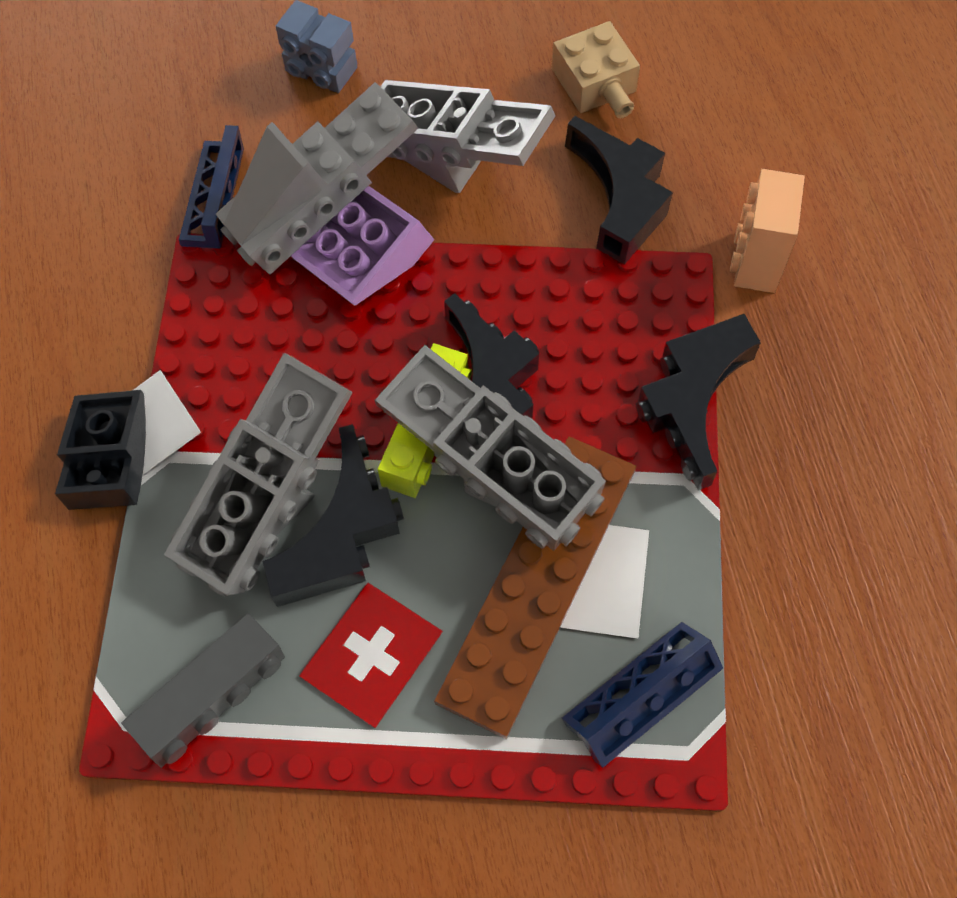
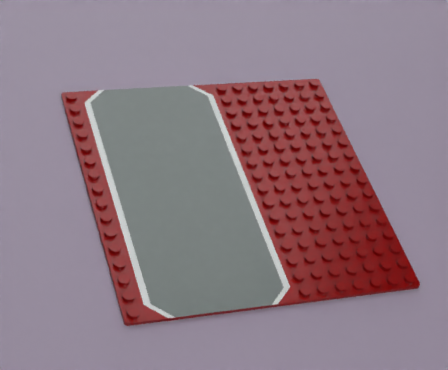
(597, 344)

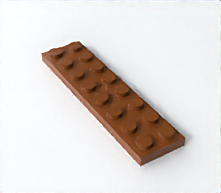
(527, 610)

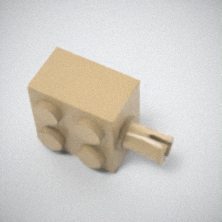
(597, 69)

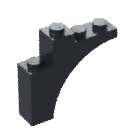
(629, 182)
(496, 361)
(693, 372)
(328, 553)

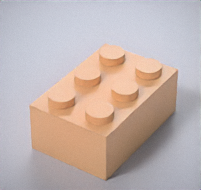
(767, 230)

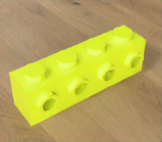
(407, 459)

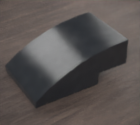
(103, 450)

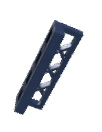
(220, 192)
(650, 695)

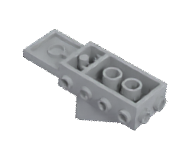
(463, 128)
(305, 184)
(494, 449)
(259, 479)

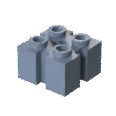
(317, 46)

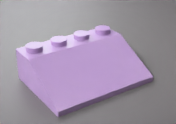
(364, 246)

